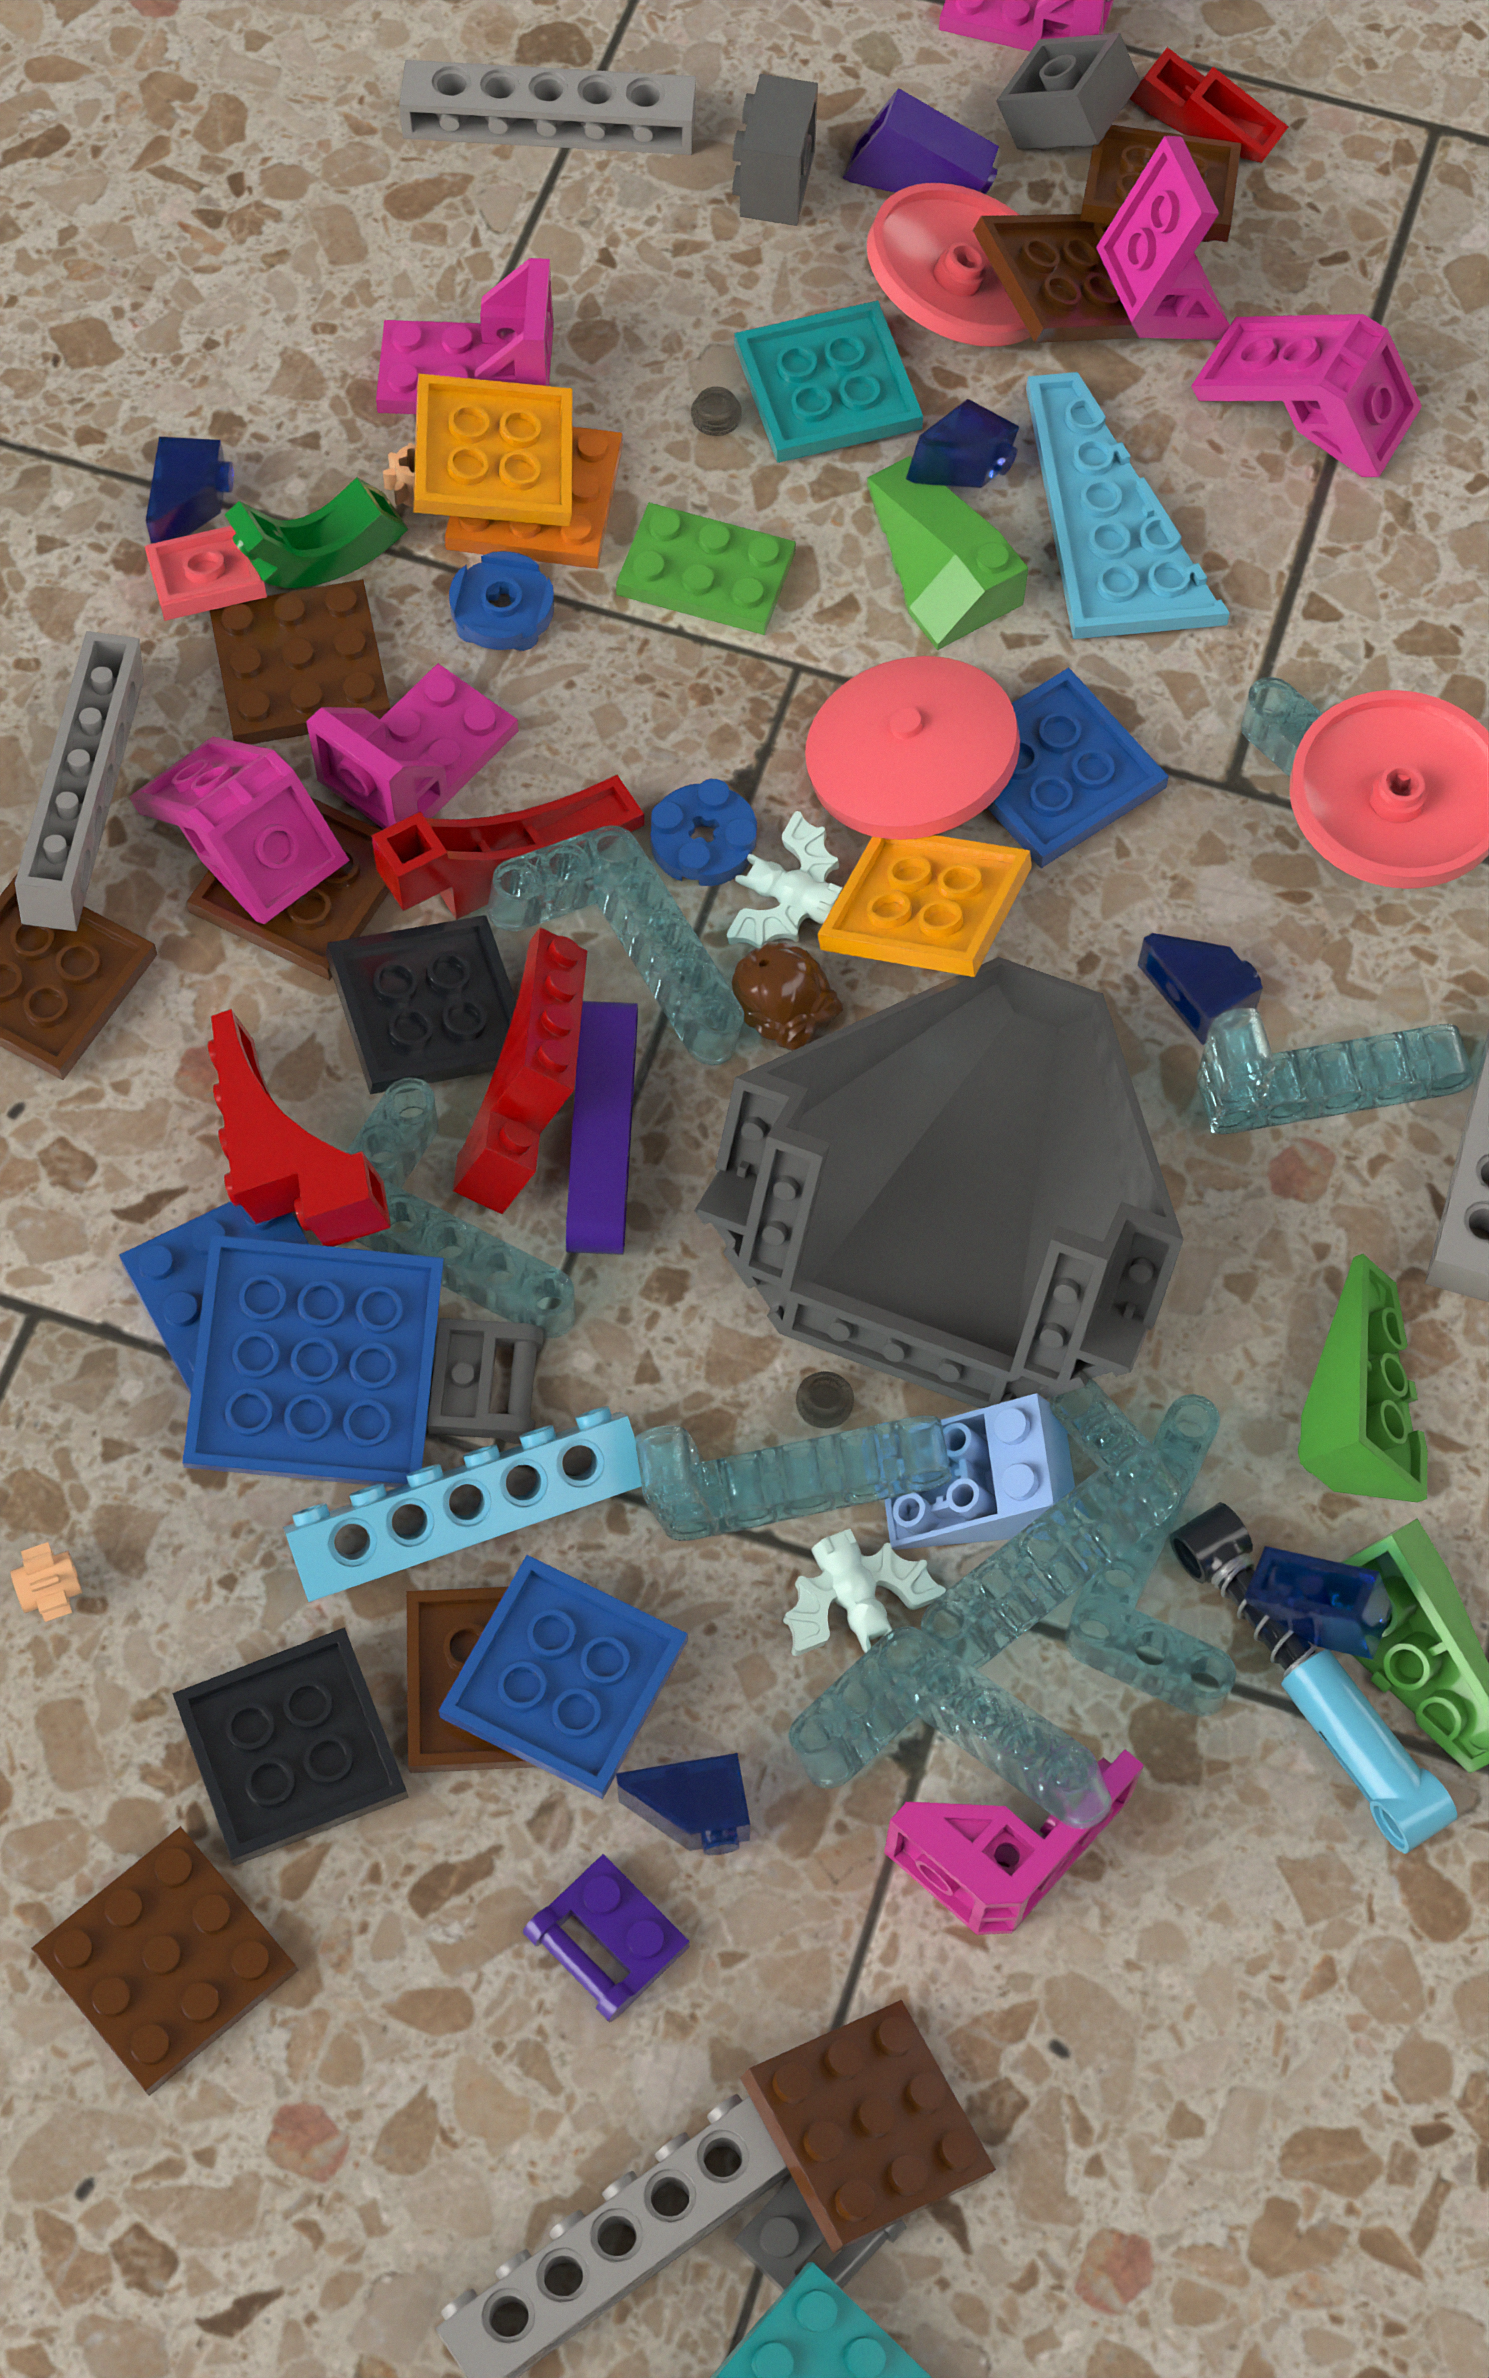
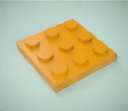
(493, 450)
(926, 902)

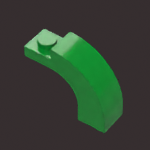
(321, 545)

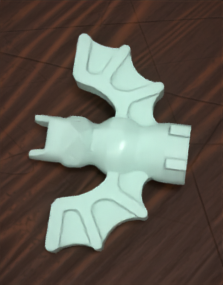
(799, 892)
(851, 1583)

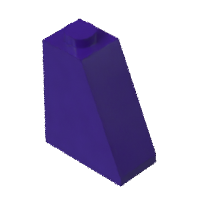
(919, 145)

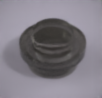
(716, 411)
(825, 1400)

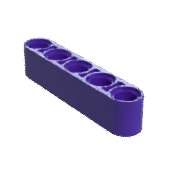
(602, 1128)

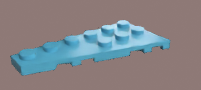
(1110, 532)

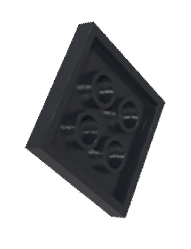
(424, 1001)
(289, 1746)

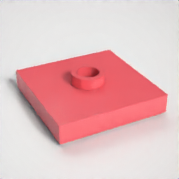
(202, 573)

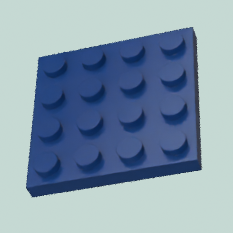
(313, 1362)

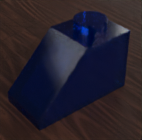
(964, 448)
(186, 486)
(1199, 979)
(1322, 1600)
(691, 1802)

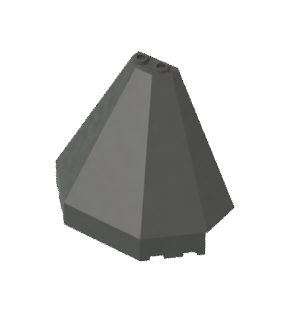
(954, 1191)

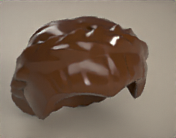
(784, 994)

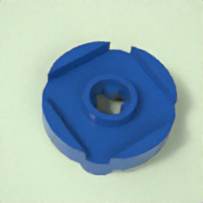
(501, 627)
(697, 806)

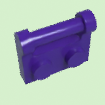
(621, 1923)

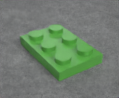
(706, 568)

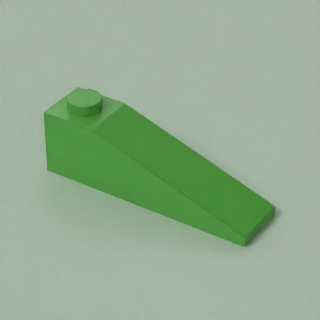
(947, 556)
(1357, 1408)
(1429, 1645)

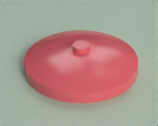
(936, 267)
(912, 747)
(1395, 789)

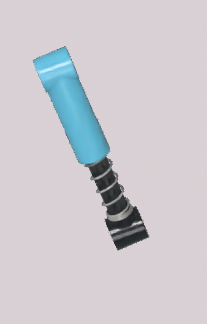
(1403, 1798)

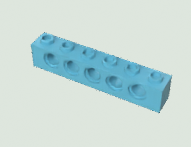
(329, 1571)

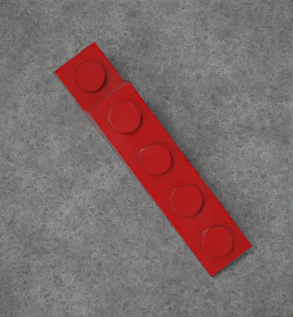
(460, 855)
(531, 1075)
(280, 1164)

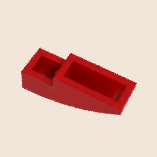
(1207, 106)

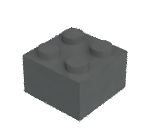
(1068, 91)
(775, 149)

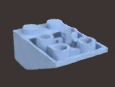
(1005, 1472)

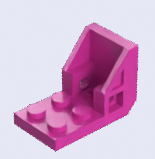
(1024, 21)
(1154, 247)
(506, 346)
(1330, 372)
(412, 754)
(246, 823)
(961, 1848)

